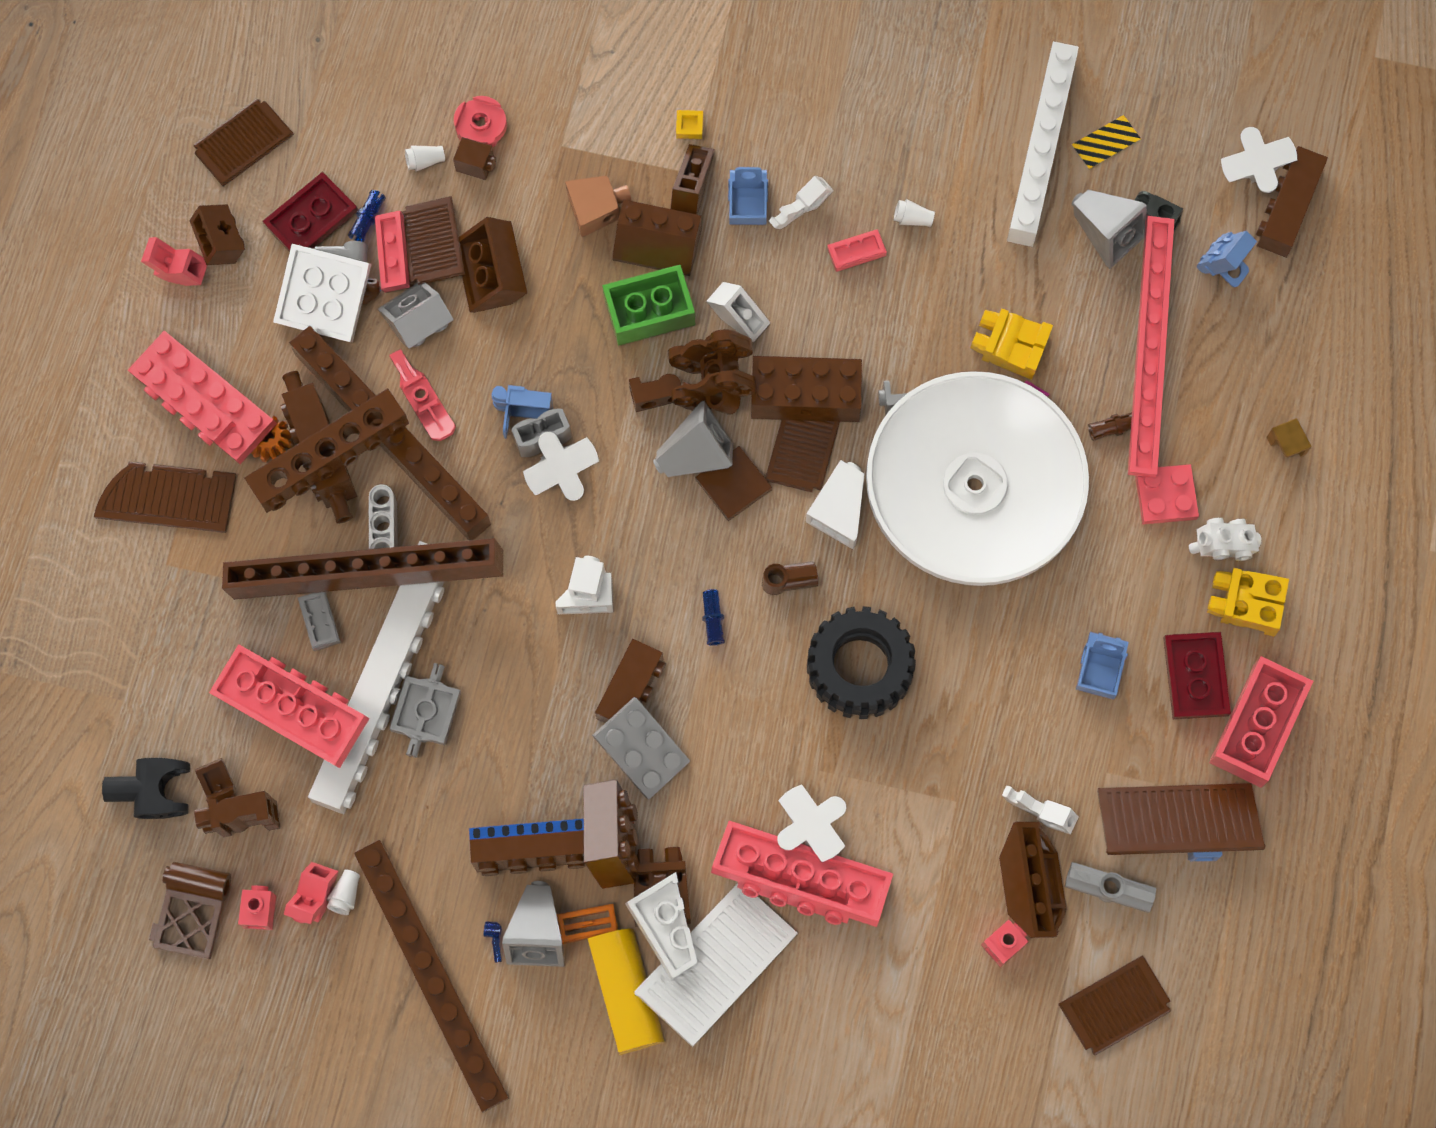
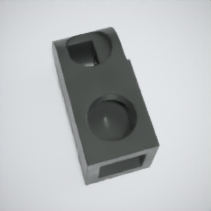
(1160, 207)

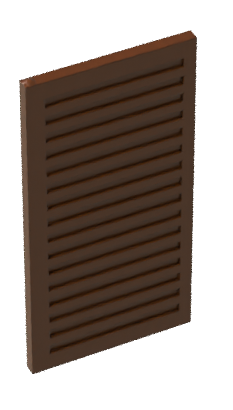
(1180, 819)

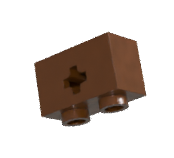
(217, 234)

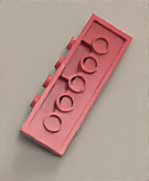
(201, 398)
(290, 705)
(798, 877)

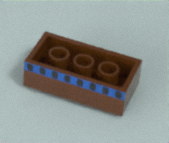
(527, 846)

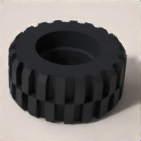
(865, 627)

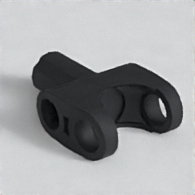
(148, 788)

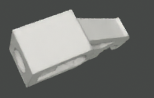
(807, 199)
(1049, 813)

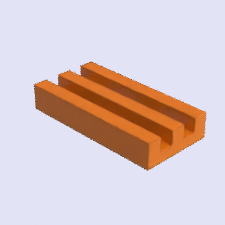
(586, 912)

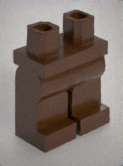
(238, 814)
(653, 873)

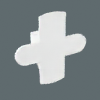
(1259, 160)
(560, 466)
(811, 823)

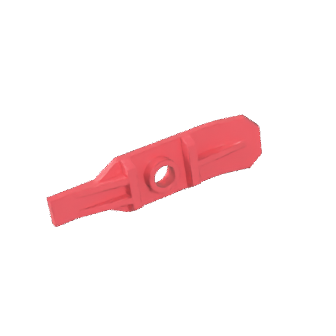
(429, 408)

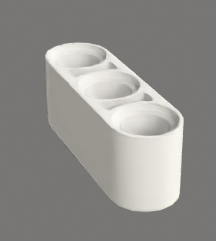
(380, 514)

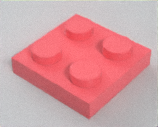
(1168, 495)

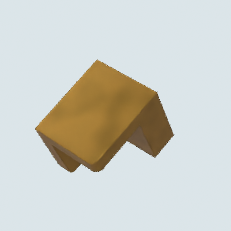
(1290, 438)

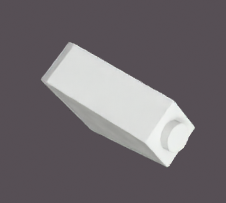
(839, 504)

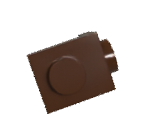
(216, 780)

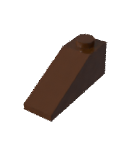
(692, 179)

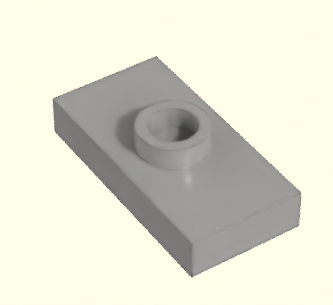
(319, 620)

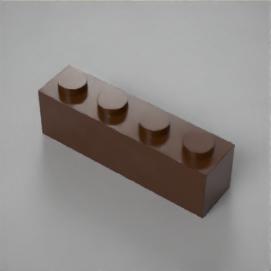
(1291, 203)

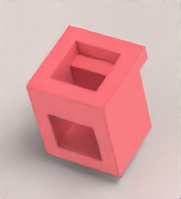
(998, 949)

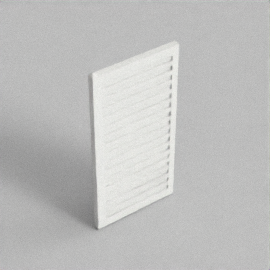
(730, 952)

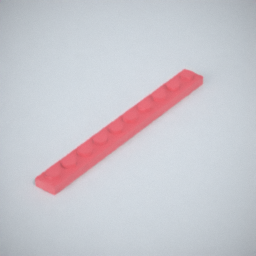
(1151, 347)

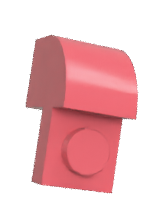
(173, 265)
(312, 893)

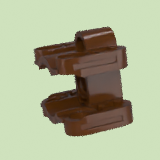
(718, 364)

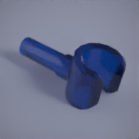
(493, 930)

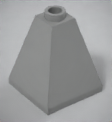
(1110, 223)
(695, 446)
(534, 930)

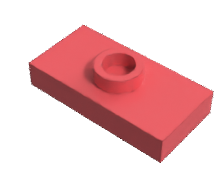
(856, 250)

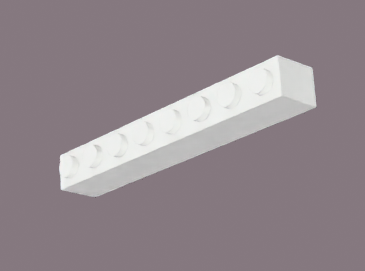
(1042, 144)

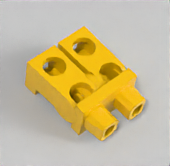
(1014, 342)
(1250, 600)

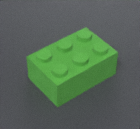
(649, 305)

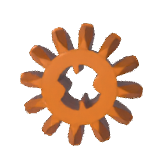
(274, 446)

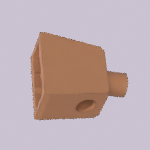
(595, 202)

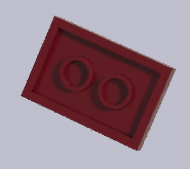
(310, 214)
(1196, 675)

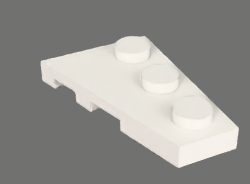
(664, 925)

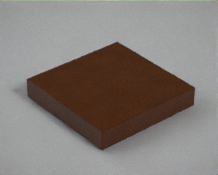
(736, 486)

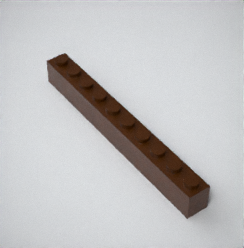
(402, 448)
(363, 569)

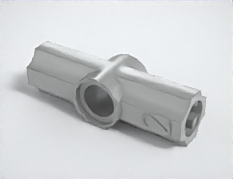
(1128, 892)

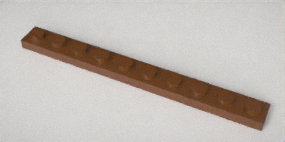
(431, 976)

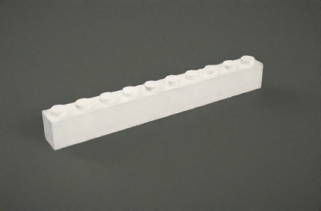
(379, 689)

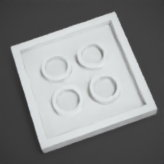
(322, 292)

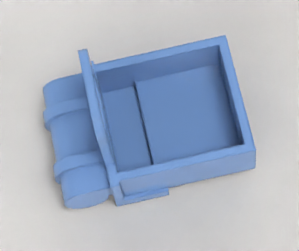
(748, 196)
(1227, 255)
(520, 403)
(1102, 665)

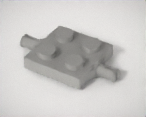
(425, 710)

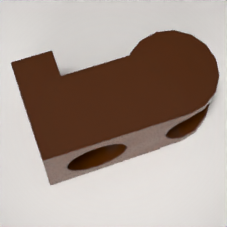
(652, 393)

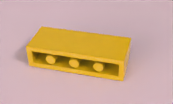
(620, 974)

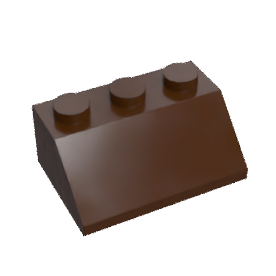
(656, 237)
(491, 265)

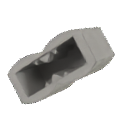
(528, 431)

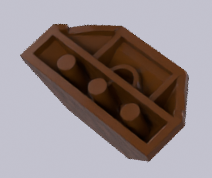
(1032, 880)

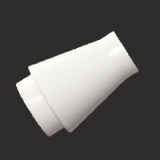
(423, 156)
(913, 214)
(343, 895)

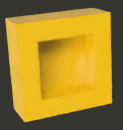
(689, 124)

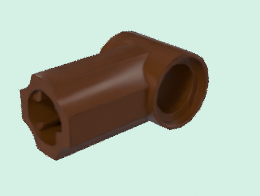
(792, 576)

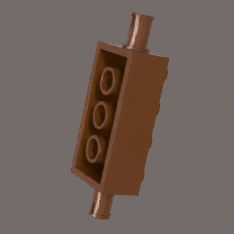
(306, 417)

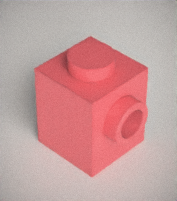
(257, 908)

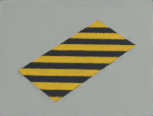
(1106, 141)

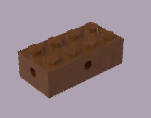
(807, 389)

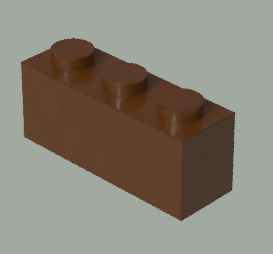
(631, 679)

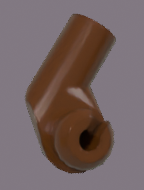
(372, 290)

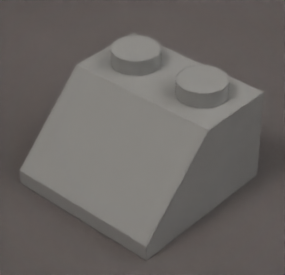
(416, 314)

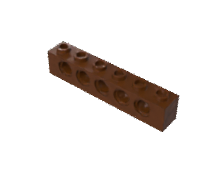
(331, 437)

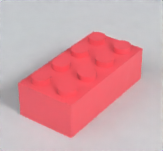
(1261, 722)

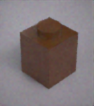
(474, 158)

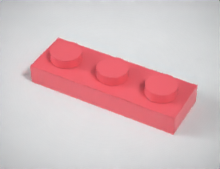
(392, 251)

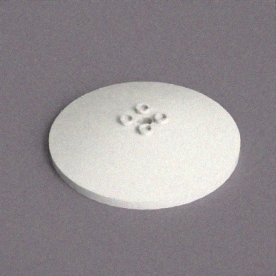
(986, 431)

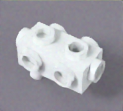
(1226, 540)

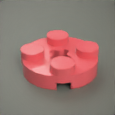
(475, 109)

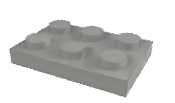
(641, 748)

